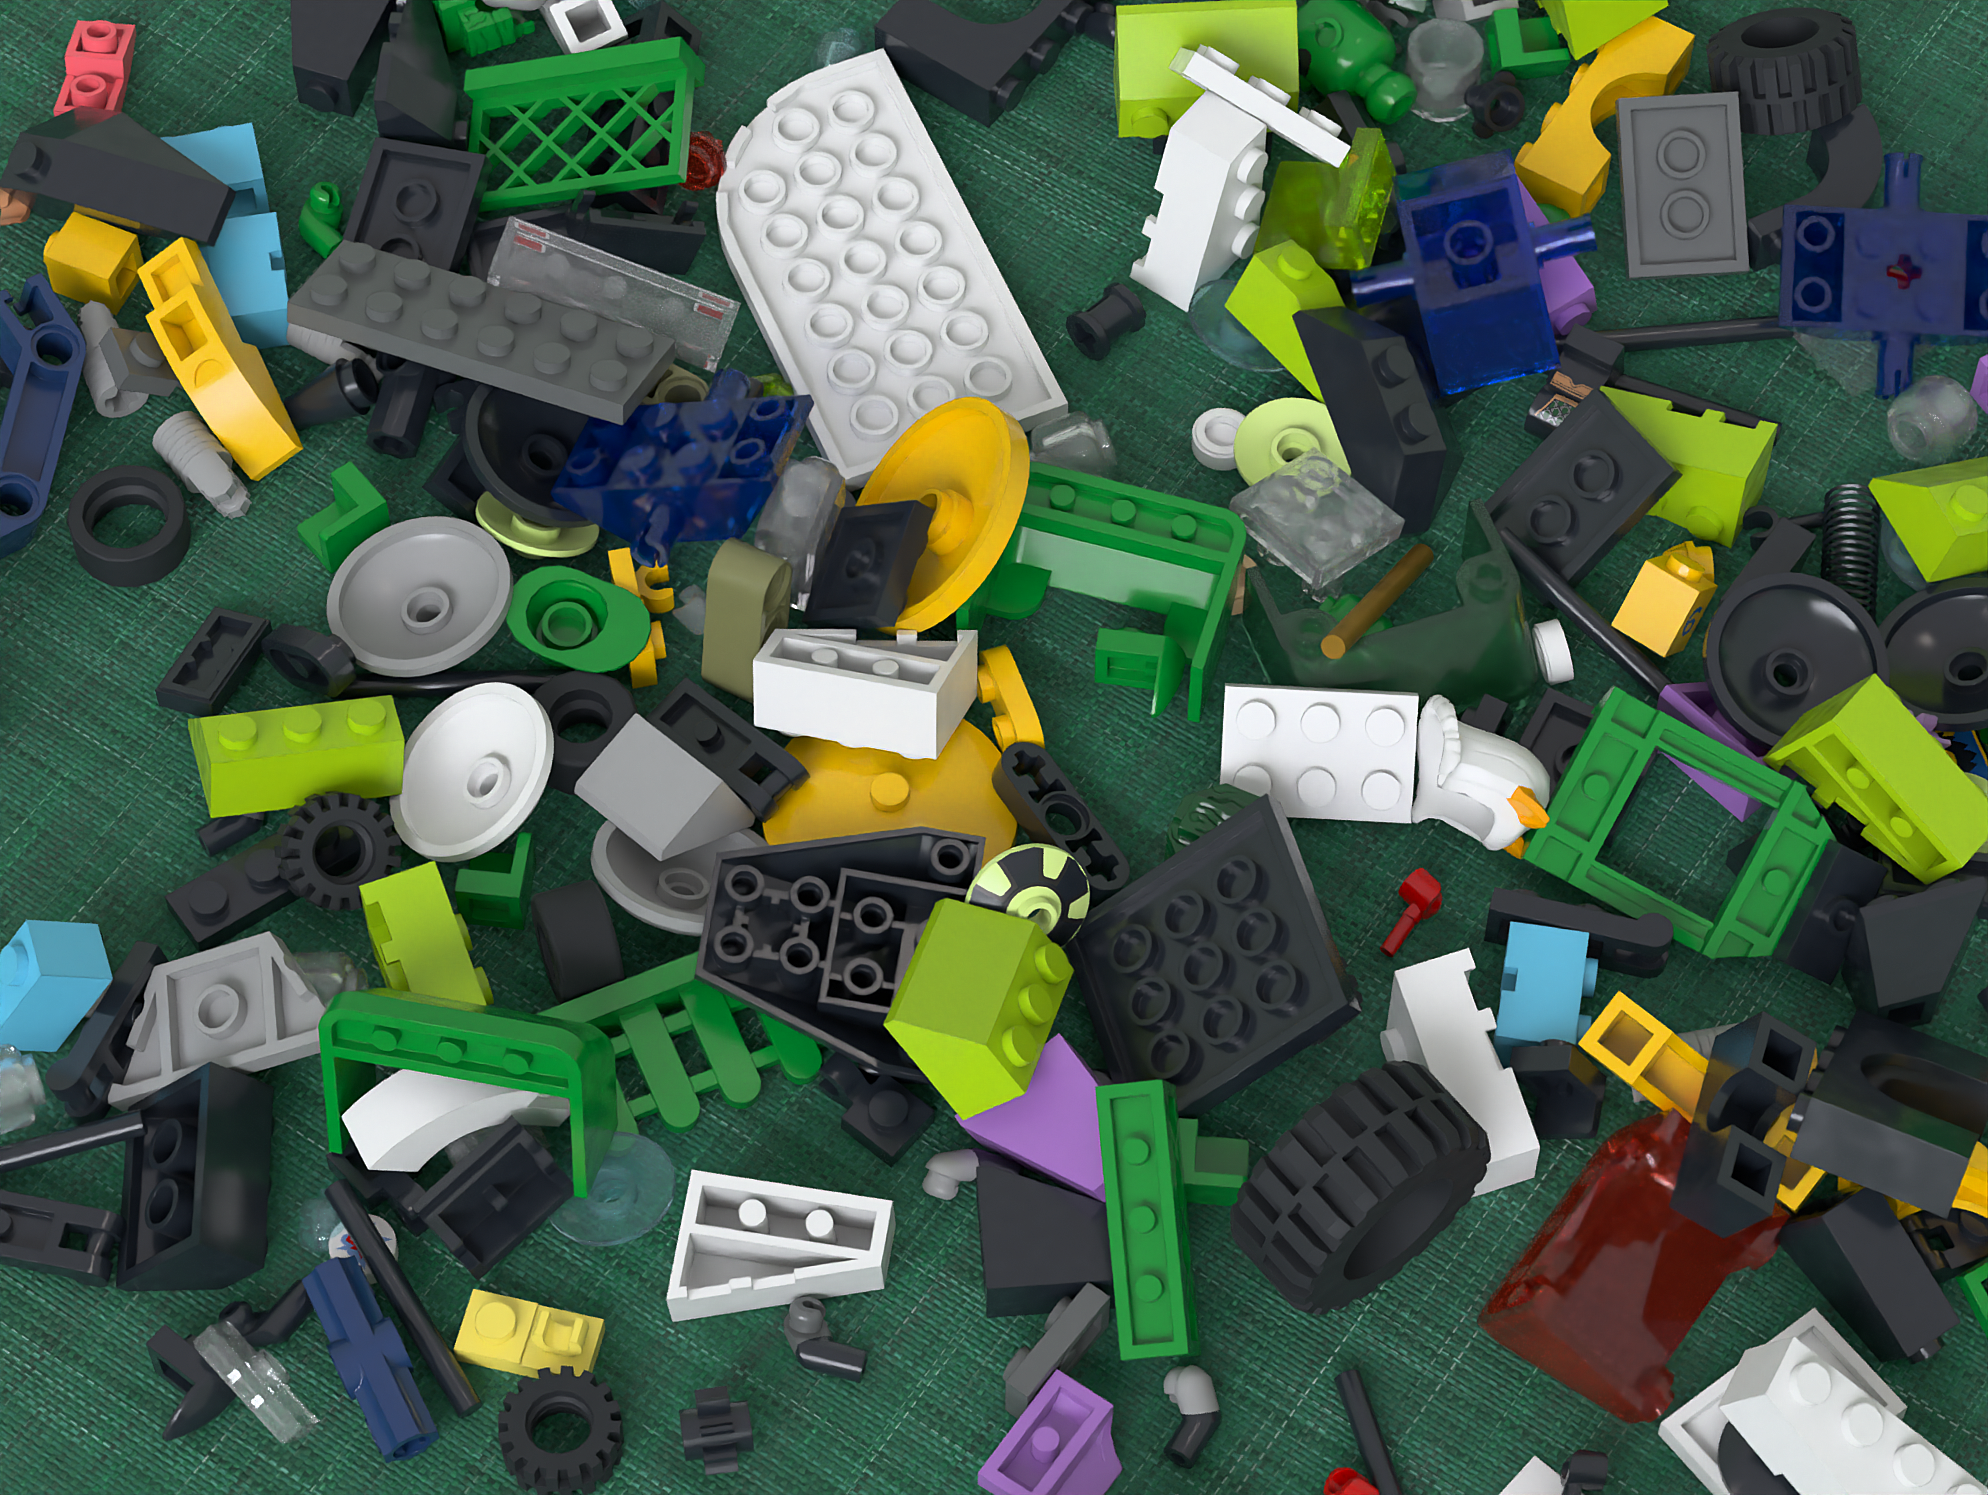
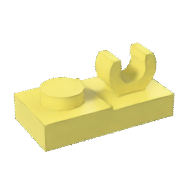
(526, 1336)

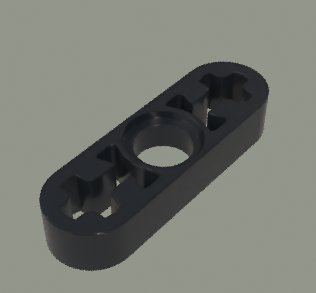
(1060, 797)

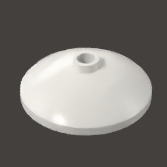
(473, 772)

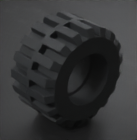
(1789, 69)

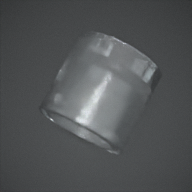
(1443, 61)

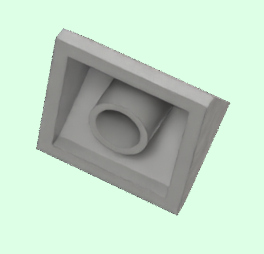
(660, 793)

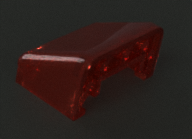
(1620, 1274)

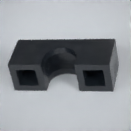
(1726, 1169)

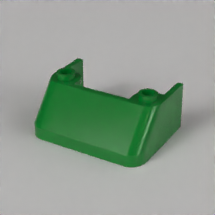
(1123, 549)
(475, 1046)

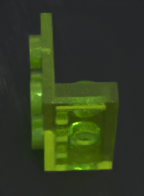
(1332, 208)

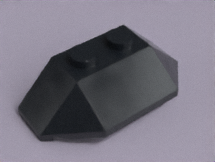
(1383, 411)

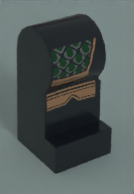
(1585, 363)

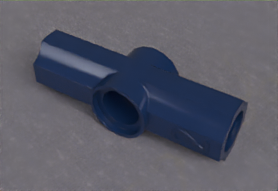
(370, 1359)

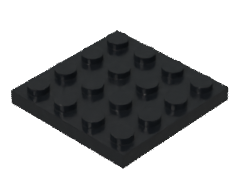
(1213, 964)

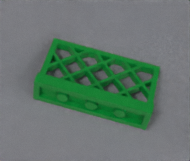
(583, 84)

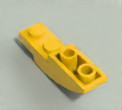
(212, 362)

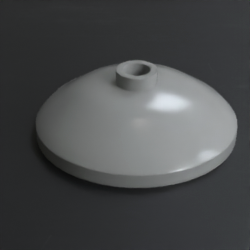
(420, 596)
(664, 892)

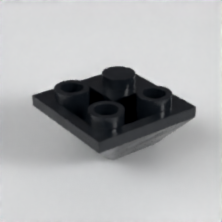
(1910, 949)

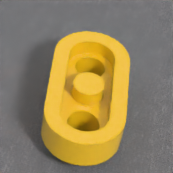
(1003, 686)

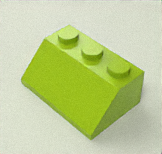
(1148, 36)
(1940, 516)
(298, 751)
(978, 1003)

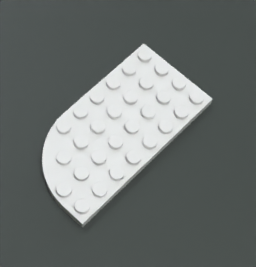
(870, 267)

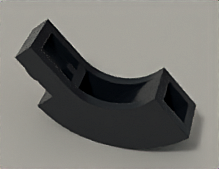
(1848, 168)

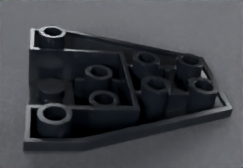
(830, 929)

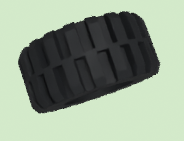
(1359, 1186)

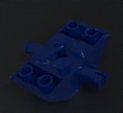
(1475, 270)
(1839, 283)
(683, 467)

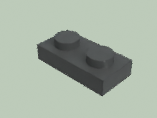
(1068, 1337)

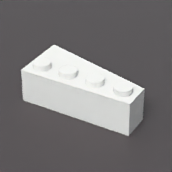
(1829, 1431)

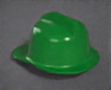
(577, 620)

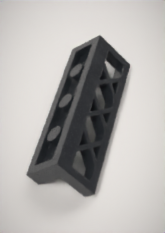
(652, 24)

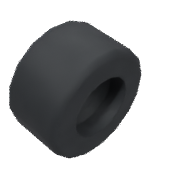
(582, 699)
(576, 940)

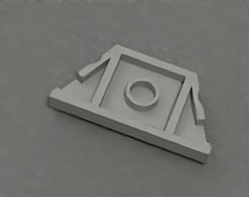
(227, 1006)

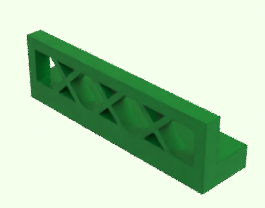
(1148, 1220)

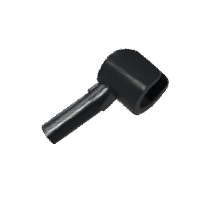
(1767, 518)
(1584, 1471)

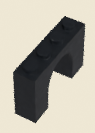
(972, 63)
(1893, 1111)

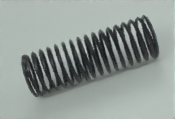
(1875, 511)

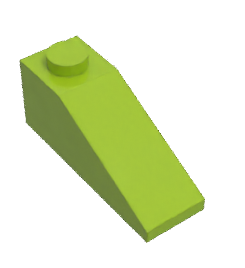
(1274, 289)

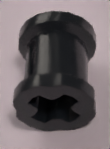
(1106, 321)

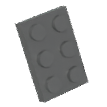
(1682, 186)

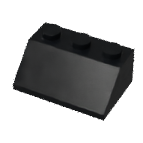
(197, 1184)

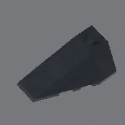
(414, 82)
(115, 174)

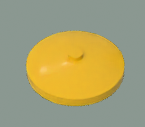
(974, 472)
(883, 791)

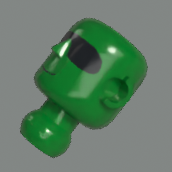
(1352, 51)

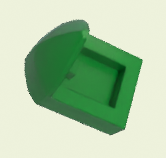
(1140, 661)

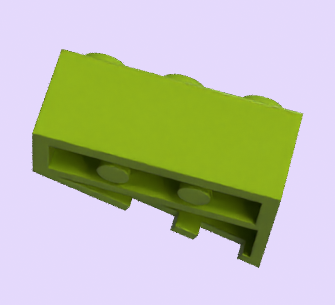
(1719, 462)
(420, 939)

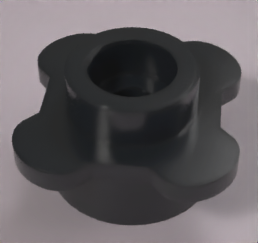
(1508, 106)

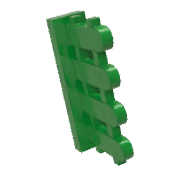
(636, 1008)

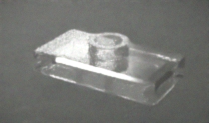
(257, 1380)

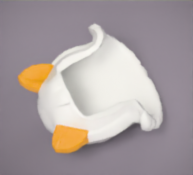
(1477, 780)

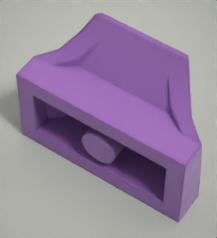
(1056, 1445)

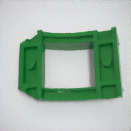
(1601, 781)

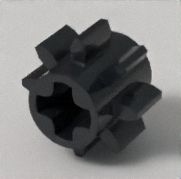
(716, 1430)

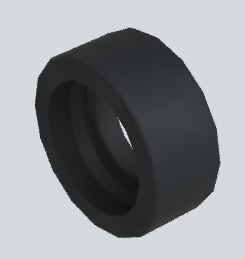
(119, 488)

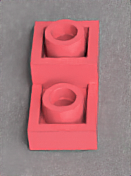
(97, 66)

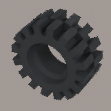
(303, 832)

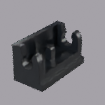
(646, 239)
(494, 1198)

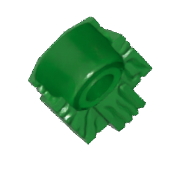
(477, 26)

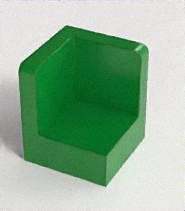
(1524, 46)
(347, 522)
(498, 886)
(1212, 1165)

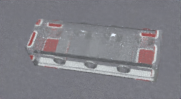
(614, 289)

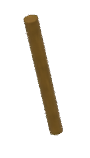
(1377, 601)

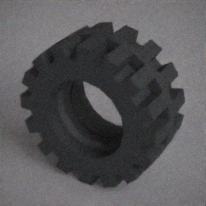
(553, 1396)

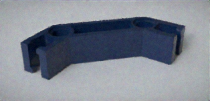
(35, 405)

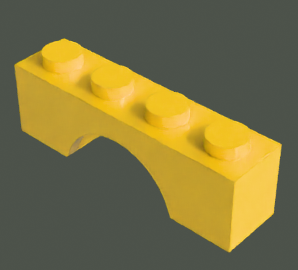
(1567, 160)
(1672, 1076)

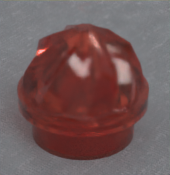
(705, 161)

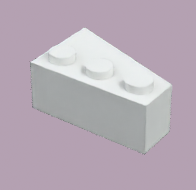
(1209, 199)
(866, 692)
(1440, 1027)
(773, 1243)

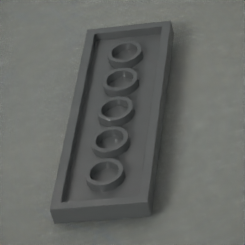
(482, 331)

